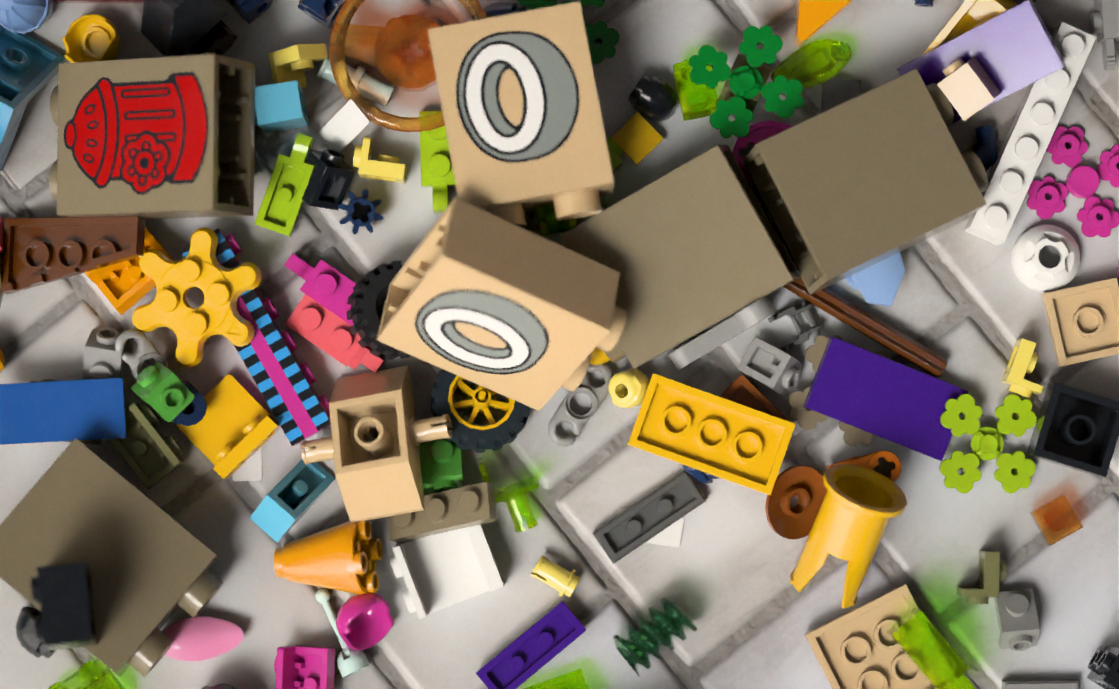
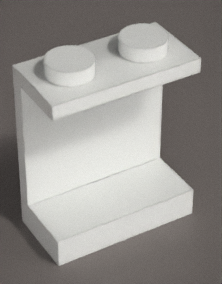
(446, 569)

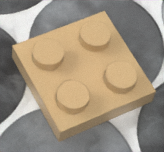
(1083, 321)

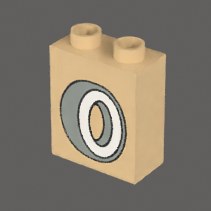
(523, 113)
(501, 306)

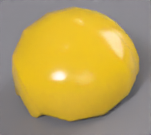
(91, 39)

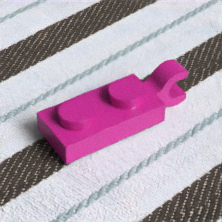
(324, 285)

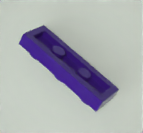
(532, 649)

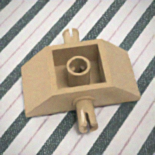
(382, 472)

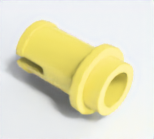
(556, 576)

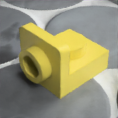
(293, 61)
(385, 168)
(1020, 362)

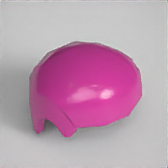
(364, 620)

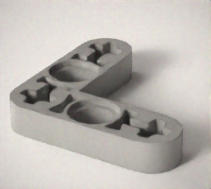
(722, 333)

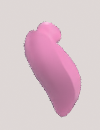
(202, 638)

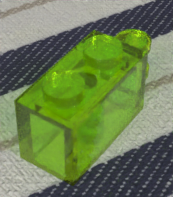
(930, 651)

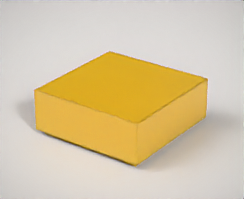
(637, 138)

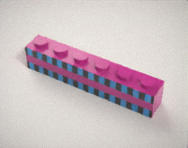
(271, 359)

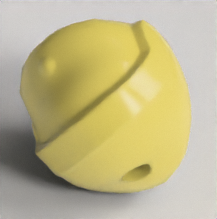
(628, 388)

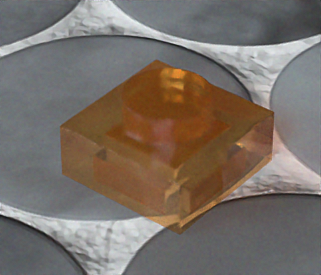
(1056, 519)

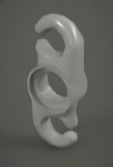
(144, 351)
(565, 414)

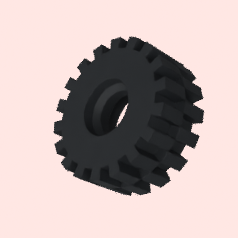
(367, 308)

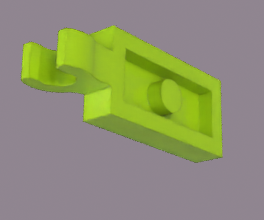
(436, 164)
(286, 188)

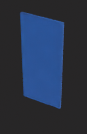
(62, 411)

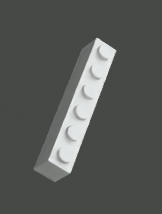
(1029, 138)

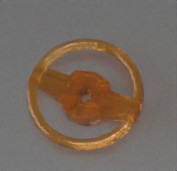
(384, 49)

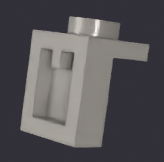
(771, 366)

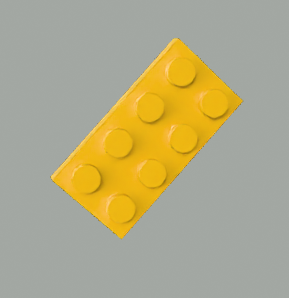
(711, 434)

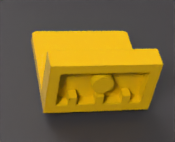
(231, 427)

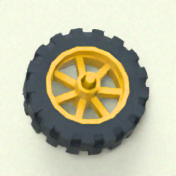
(465, 433)

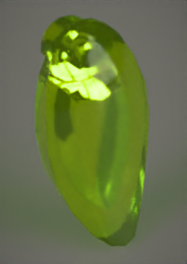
(815, 62)

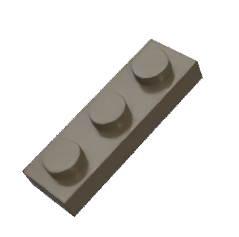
(446, 512)

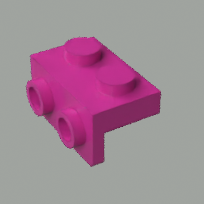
(304, 667)

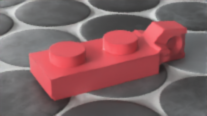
(331, 335)

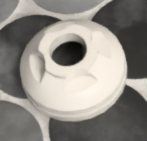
(1027, 264)

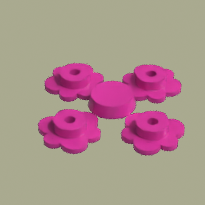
(1080, 182)

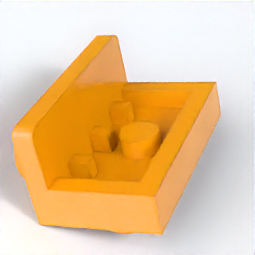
(125, 282)

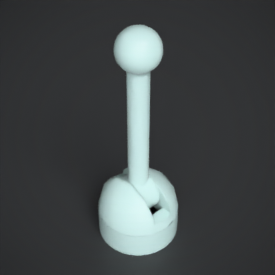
(348, 660)

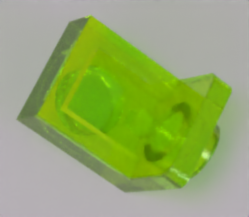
(694, 99)

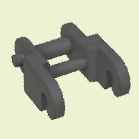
(791, 313)

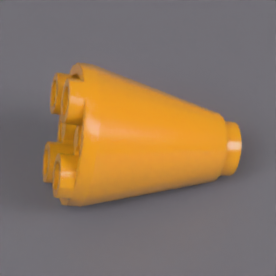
(333, 559)

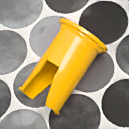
(849, 525)

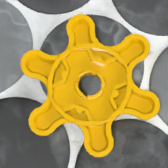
(221, 292)

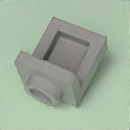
(100, 356)
(1017, 619)

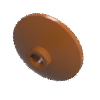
(795, 501)

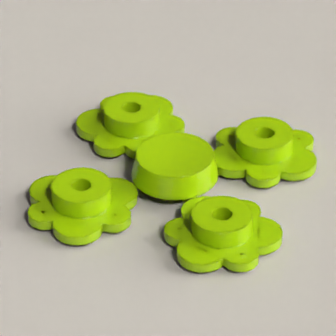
(987, 443)

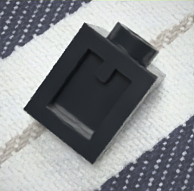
(328, 180)

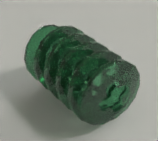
(653, 634)

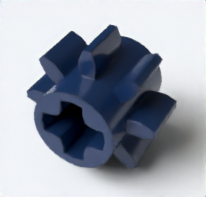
(349, 209)

